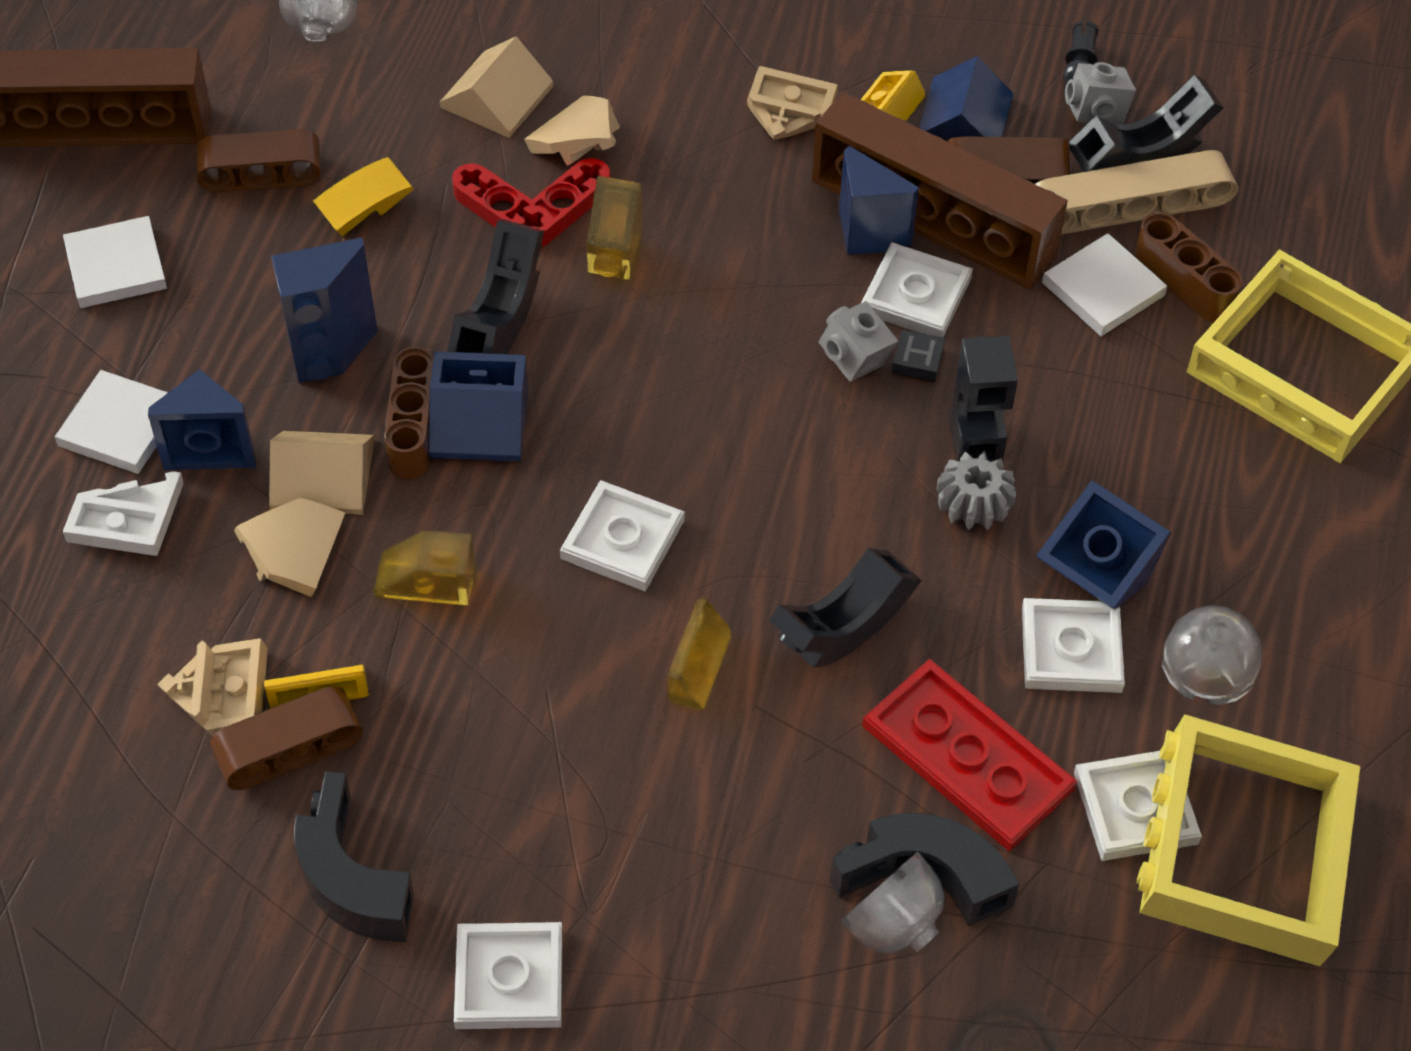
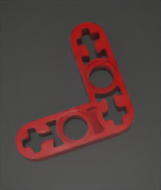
(535, 211)

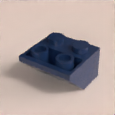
(477, 406)

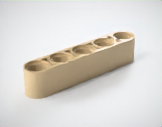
(1143, 188)

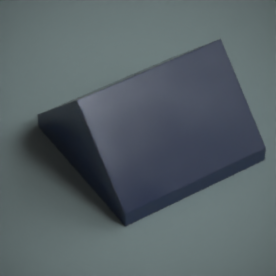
(967, 102)
(875, 205)
(201, 427)
(1105, 546)

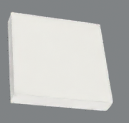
(114, 262)
(1104, 284)
(917, 290)
(112, 422)
(622, 535)
(1072, 646)
(1120, 804)
(508, 976)

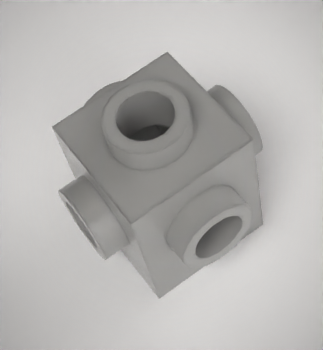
(1100, 92)
(857, 340)

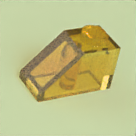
(615, 228)
(428, 568)

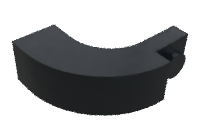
(1163, 134)
(505, 294)
(850, 612)
(961, 858)
(352, 895)

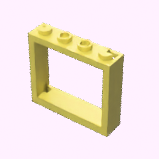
(1276, 398)
(1304, 941)

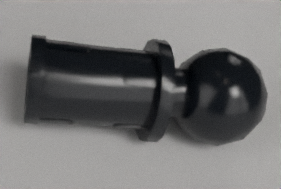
(1081, 49)

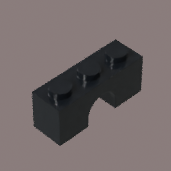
(982, 391)

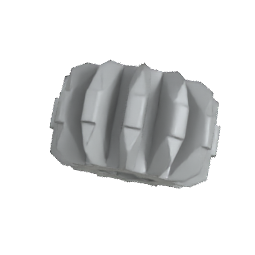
(976, 491)

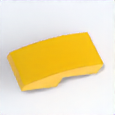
(361, 193)

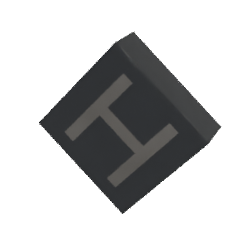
(918, 355)

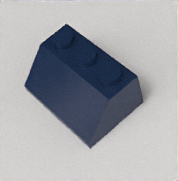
(326, 306)

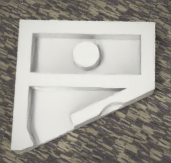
(125, 516)

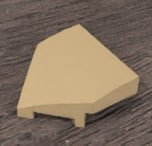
(789, 102)
(576, 130)
(292, 542)
(221, 683)

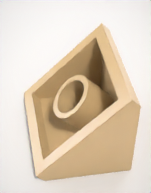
(499, 88)
(320, 469)

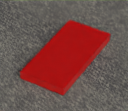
(969, 754)

